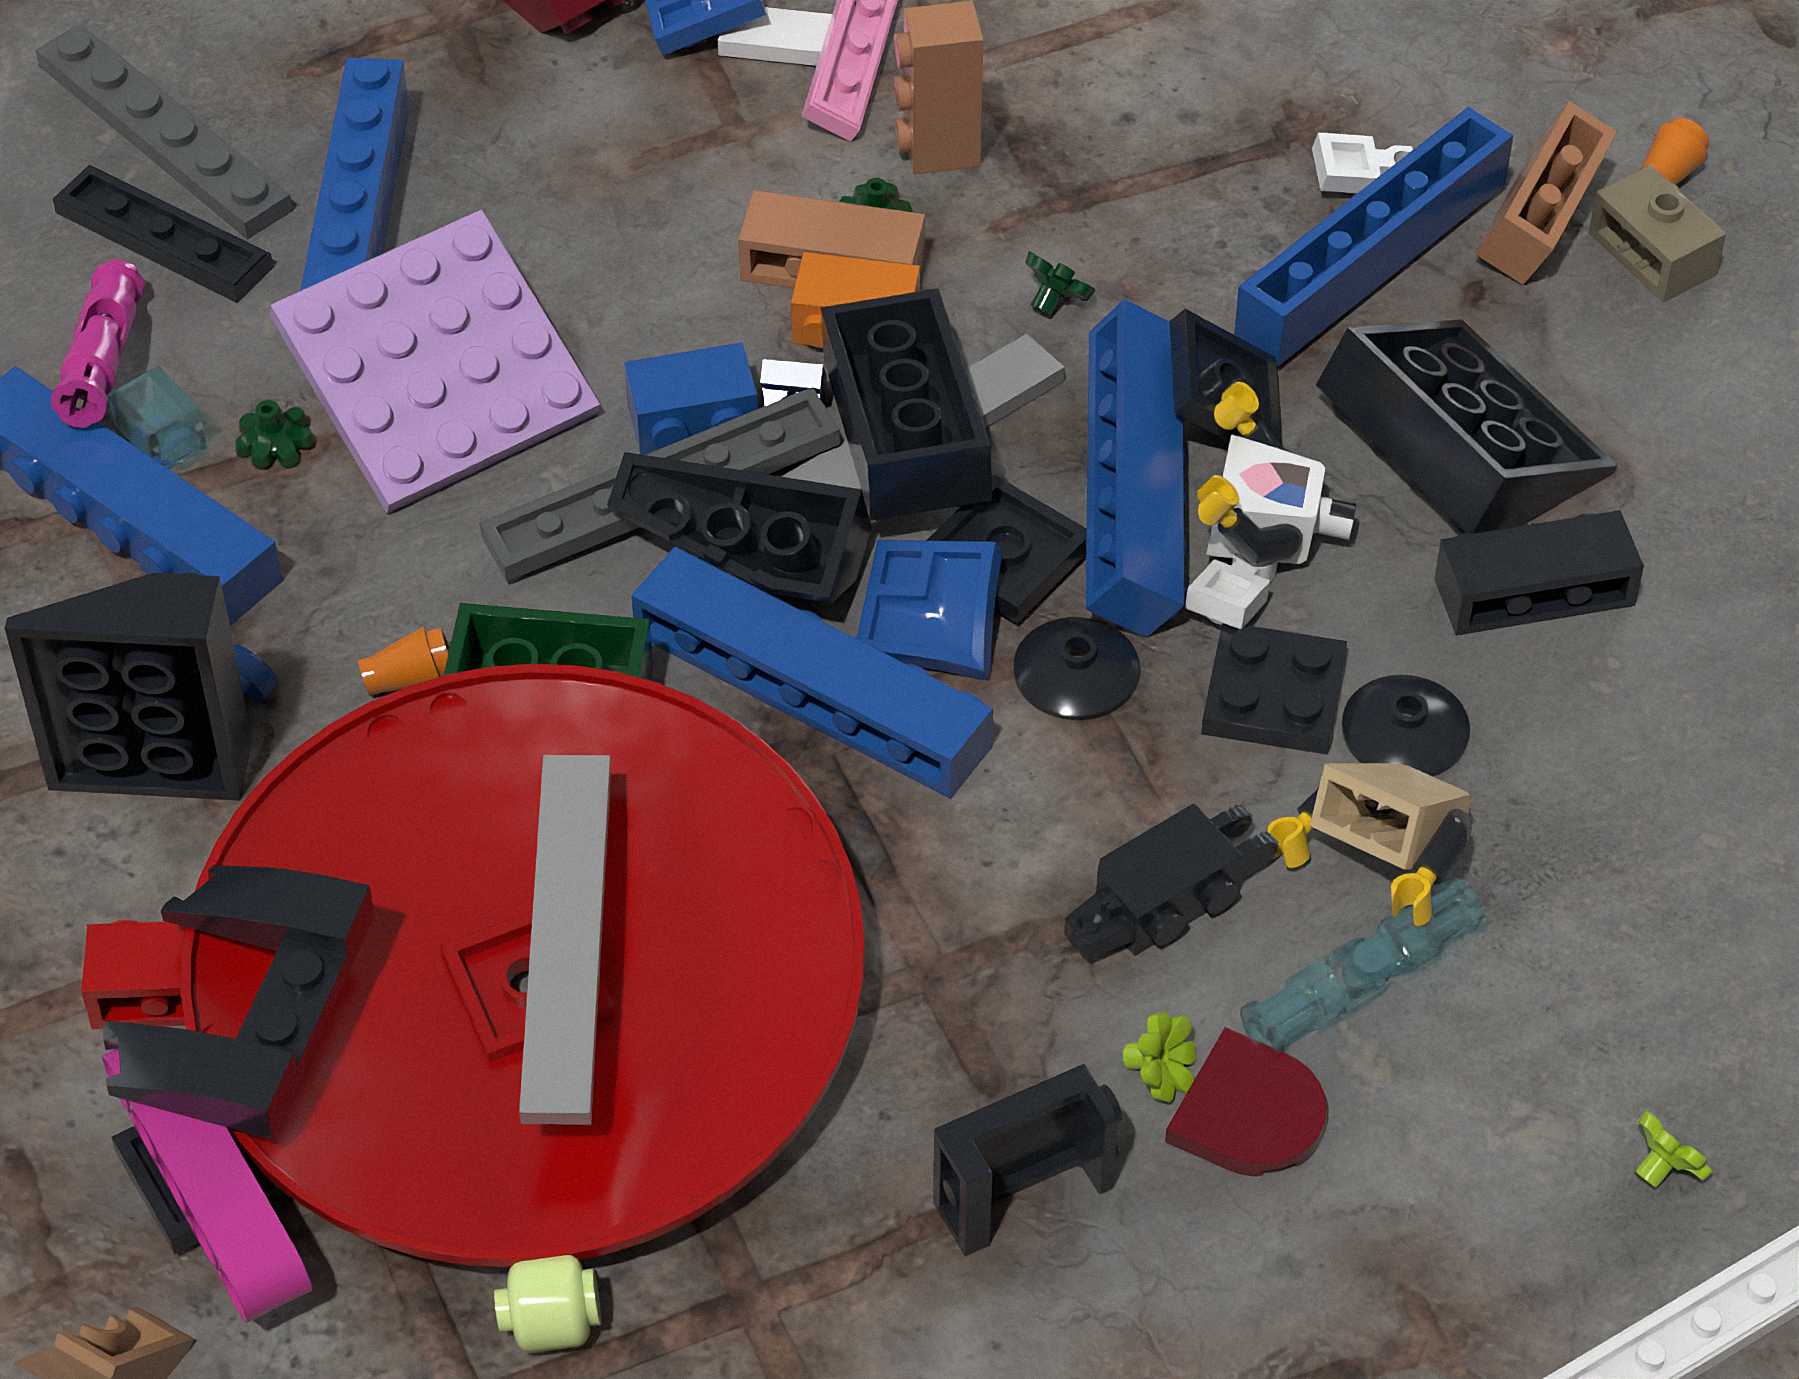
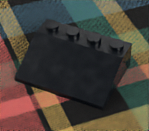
(1460, 422)
(136, 689)

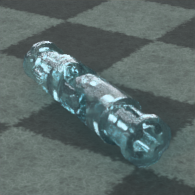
(1317, 998)

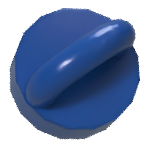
(255, 675)

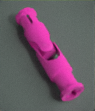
(98, 343)

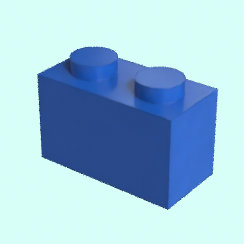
(687, 393)

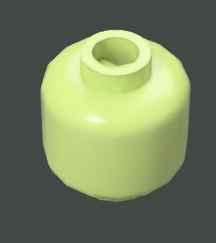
(549, 1303)

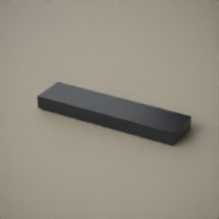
(163, 233)

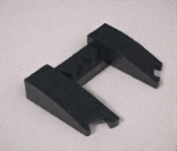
(250, 1078)

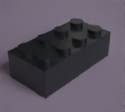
(906, 404)

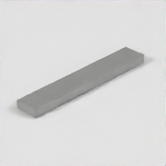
(999, 384)
(566, 941)

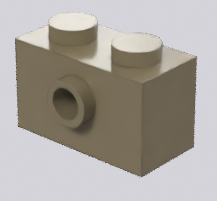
(1657, 233)

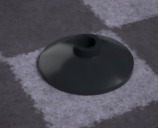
(1072, 685)
(1426, 741)

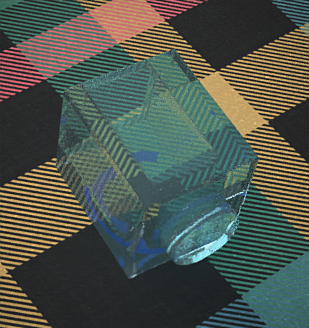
(158, 418)

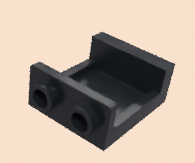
(1020, 1144)

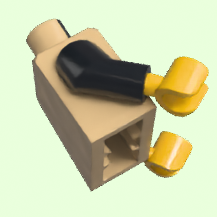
(1390, 815)

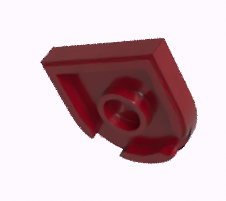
(1250, 1108)

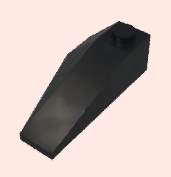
(762, 527)

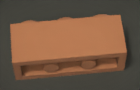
(940, 87)
(1546, 193)
(785, 226)

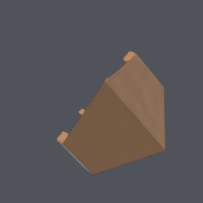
(122, 1350)

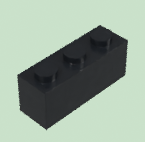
(1538, 572)

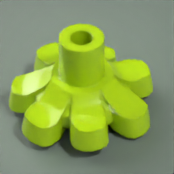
(1163, 1055)
(1667, 1153)

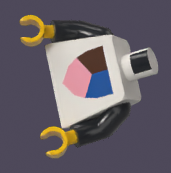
(1267, 495)

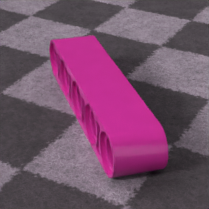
(221, 1206)

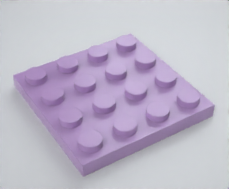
(434, 360)

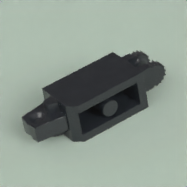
(1167, 880)

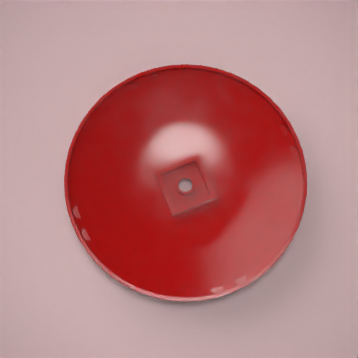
(717, 983)

